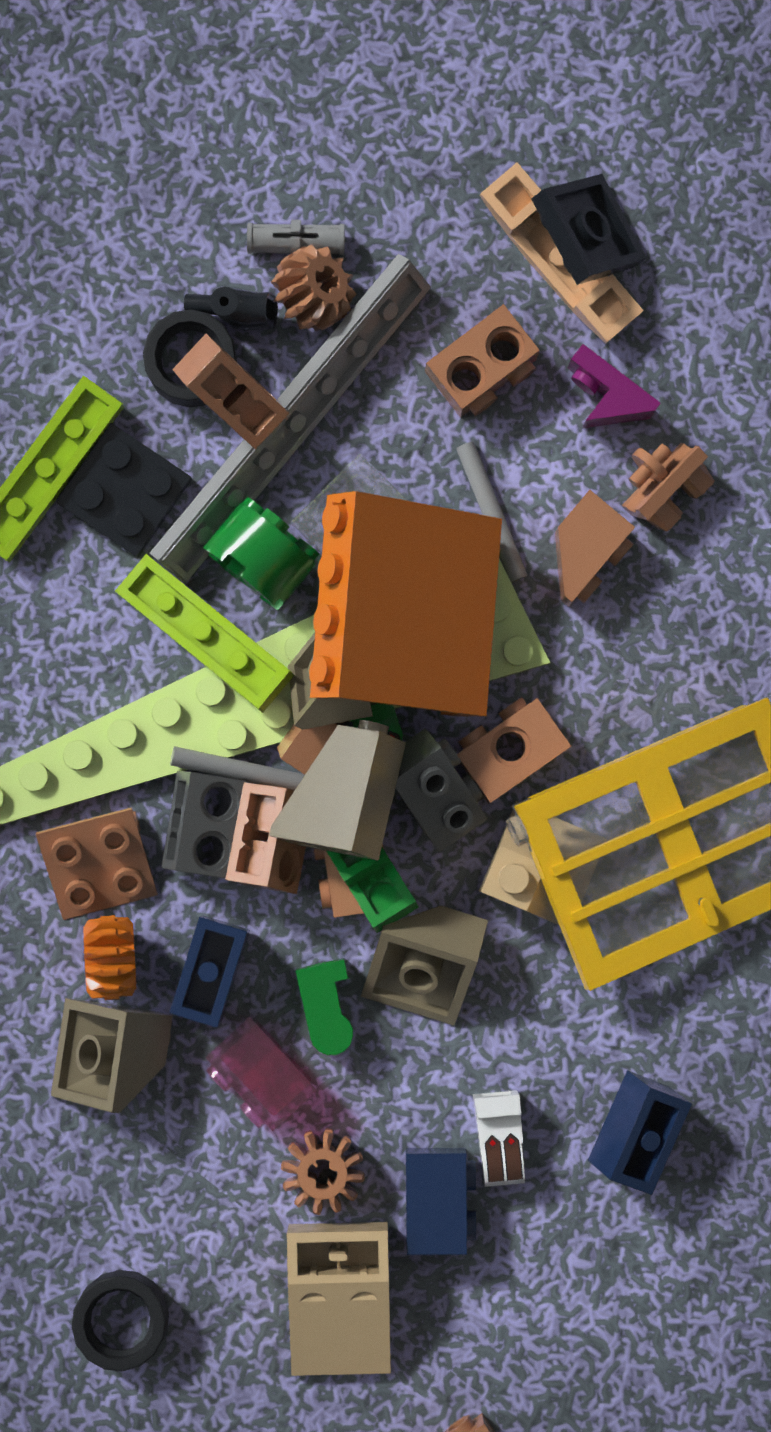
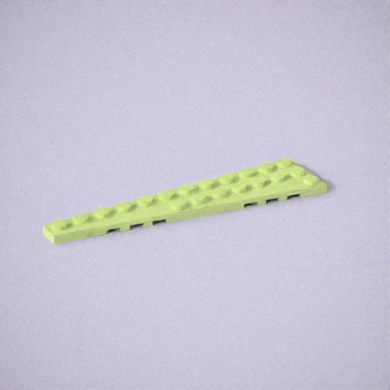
(205, 717)

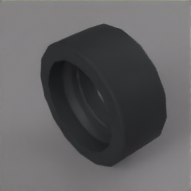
(160, 335)
(115, 1358)

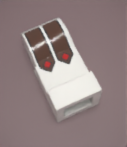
(500, 1137)

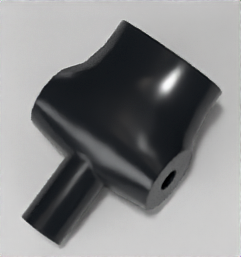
(237, 307)

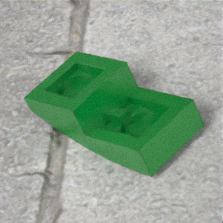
(375, 887)

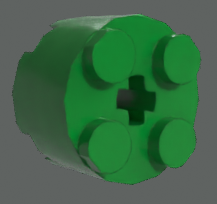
(262, 553)

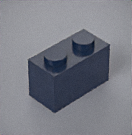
(209, 971)
(639, 1132)
(438, 1201)

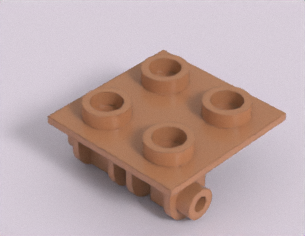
(97, 863)

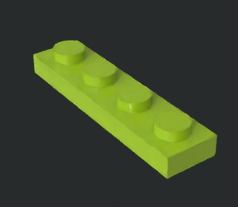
(53, 462)
(204, 633)

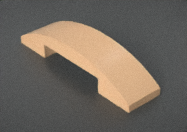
(598, 303)

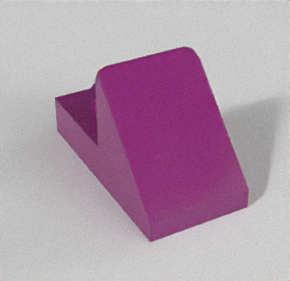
(622, 397)

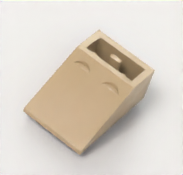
(339, 1298)

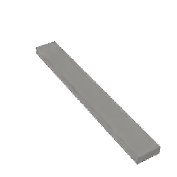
(307, 401)

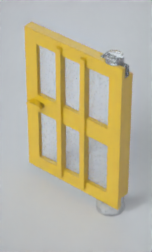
(657, 844)

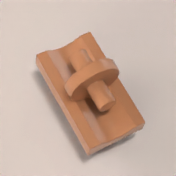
(660, 477)

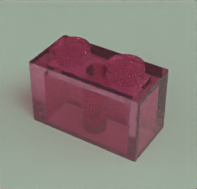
(260, 1074)

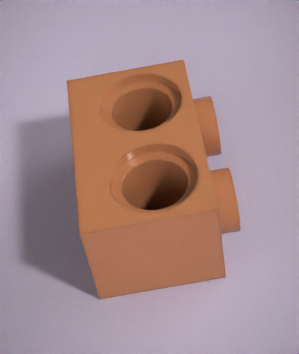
(474, 353)
(230, 391)
(256, 856)

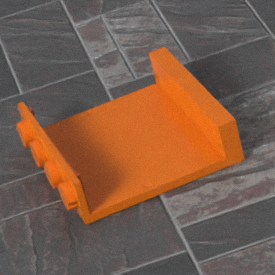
(405, 604)

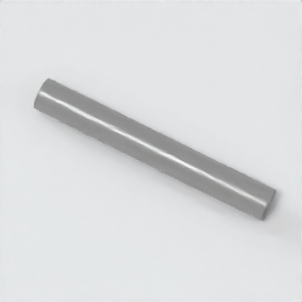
(490, 507)
(234, 768)

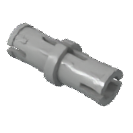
(293, 236)

